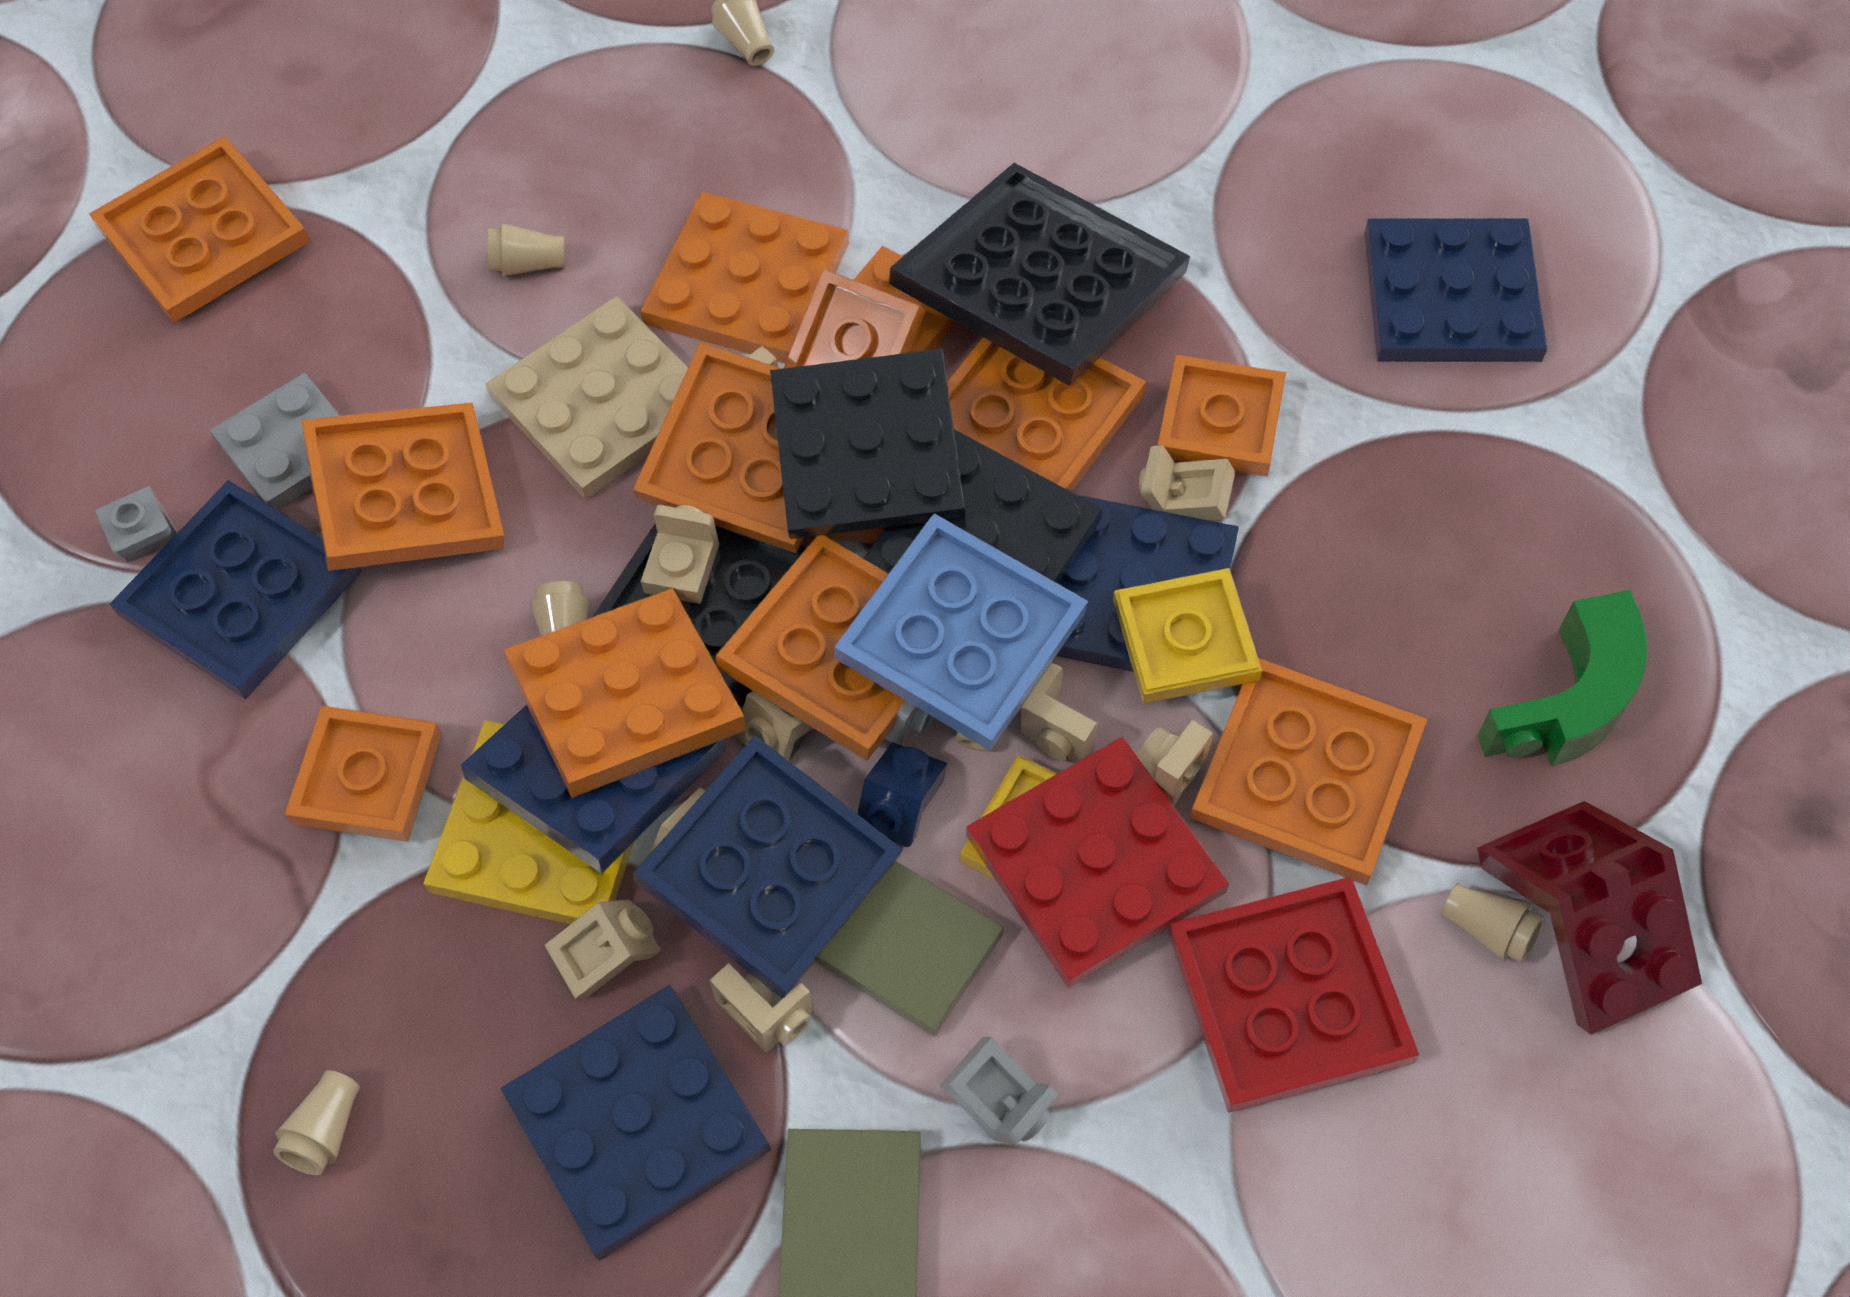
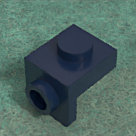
(900, 791)

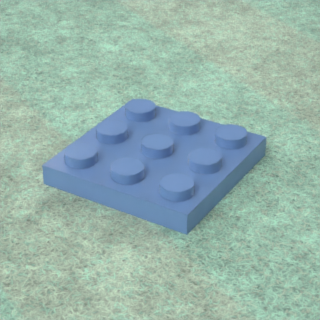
(961, 631)

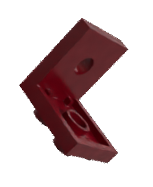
(1600, 889)

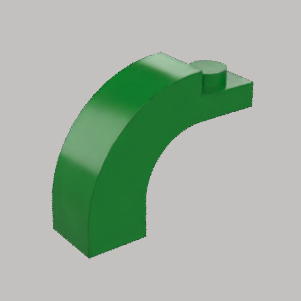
(1608, 660)

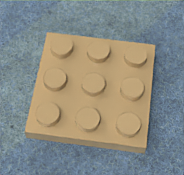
(593, 395)

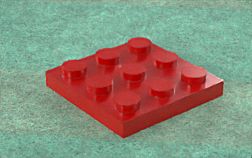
(1096, 861)
(1291, 994)

